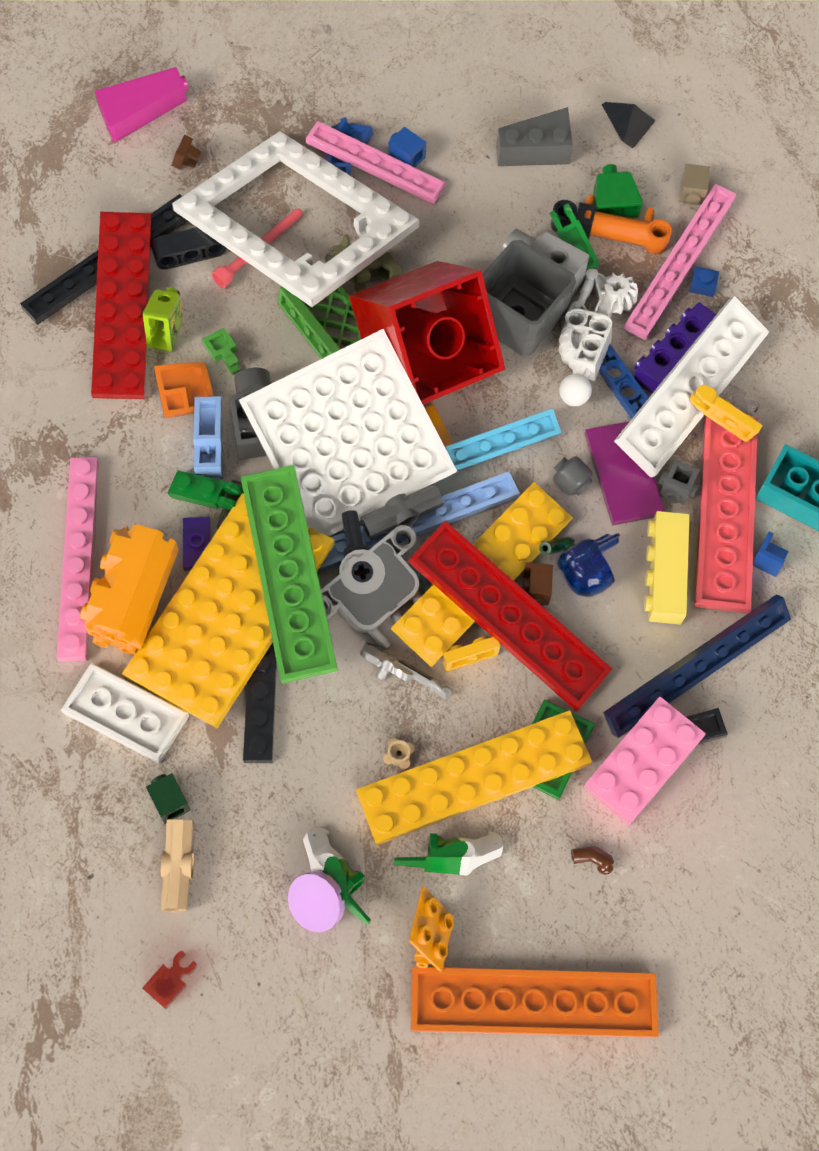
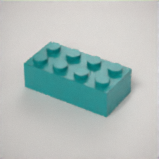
(793, 486)

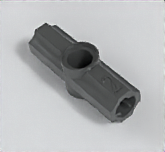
(401, 510)

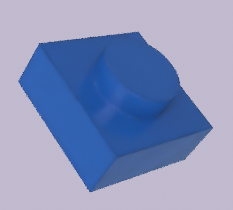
(704, 281)

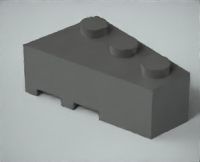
(536, 141)

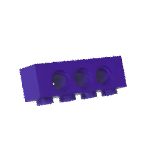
(651, 374)

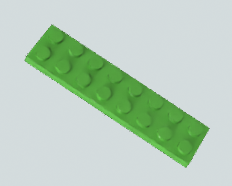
(288, 575)

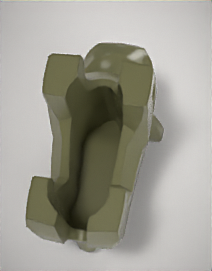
(383, 267)

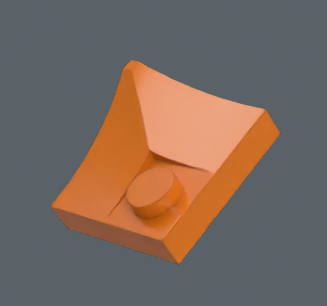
(179, 386)

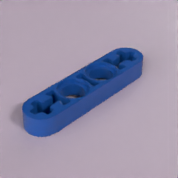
(626, 380)

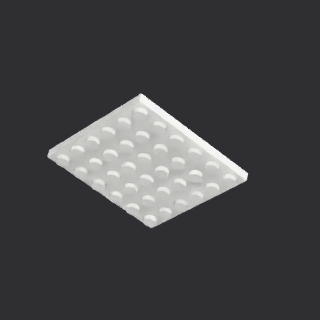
(349, 432)

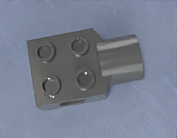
(246, 383)

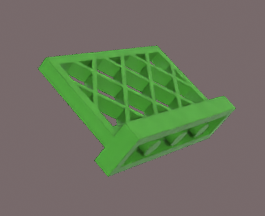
(311, 326)

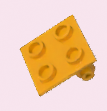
(431, 931)

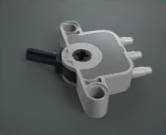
(386, 587)

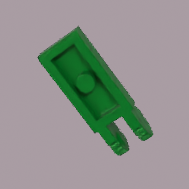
(575, 235)
(203, 490)

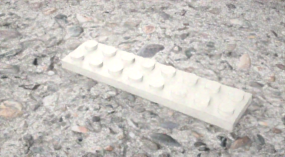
(710, 360)

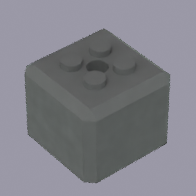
(530, 284)

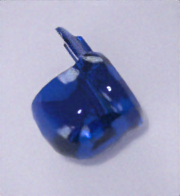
(586, 567)

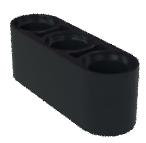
(185, 248)

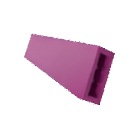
(140, 101)

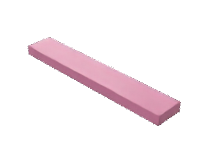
(375, 162)

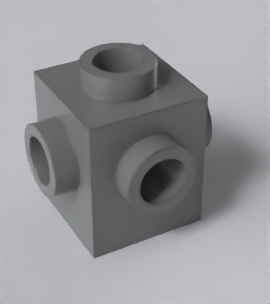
(679, 482)

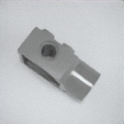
(558, 251)

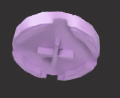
(316, 901)

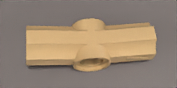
(177, 865)

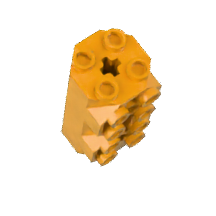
(131, 589)

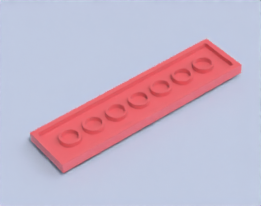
(726, 521)

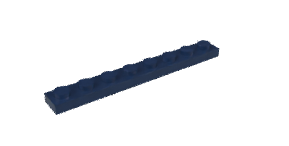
(698, 664)

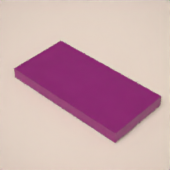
(625, 486)

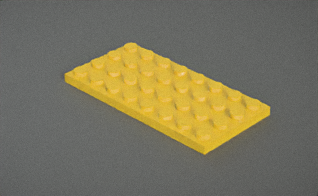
(213, 625)

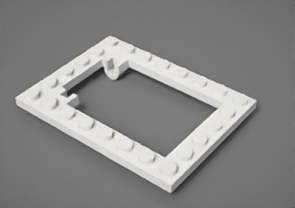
(311, 283)

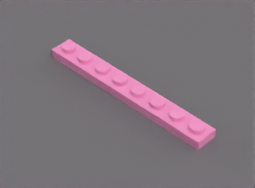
(679, 262)
(77, 558)

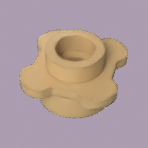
(395, 745)

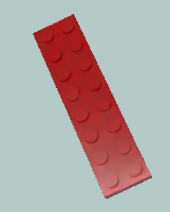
(120, 305)
(510, 615)

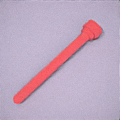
(224, 275)

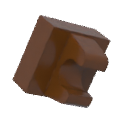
(186, 154)

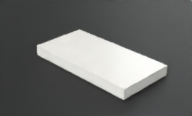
(125, 713)

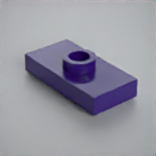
(195, 539)

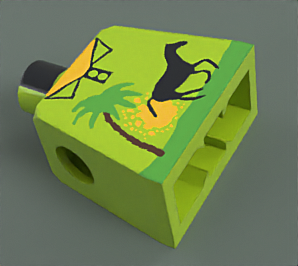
(166, 308)

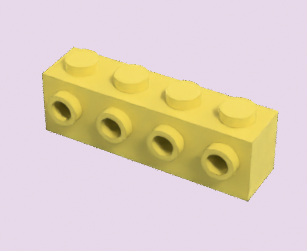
(668, 568)

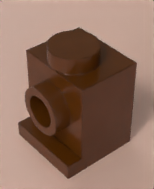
(538, 581)

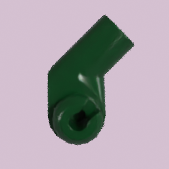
(556, 545)

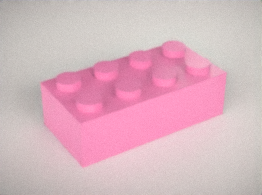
(644, 761)

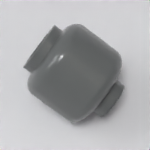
(572, 475)

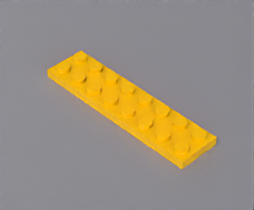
(509, 543)
(473, 777)

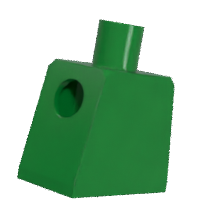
(617, 193)

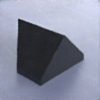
(629, 121)

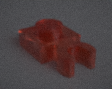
(166, 983)

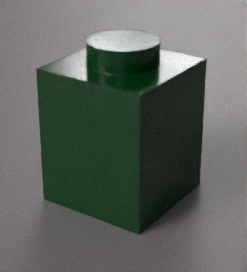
(167, 797)

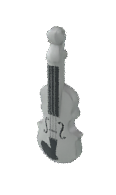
(400, 668)

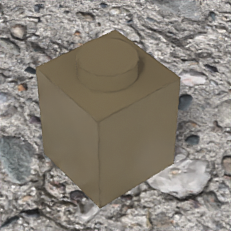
(694, 184)

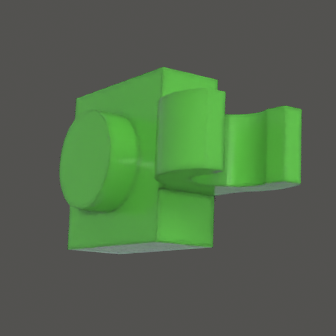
(222, 347)

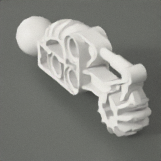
(589, 333)

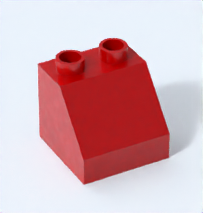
(436, 325)

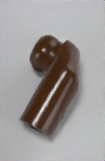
(594, 855)

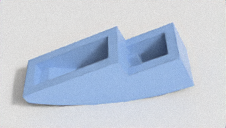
(208, 437)

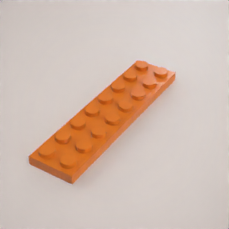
(534, 1002)

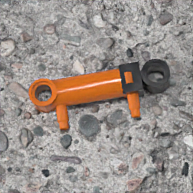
(649, 233)

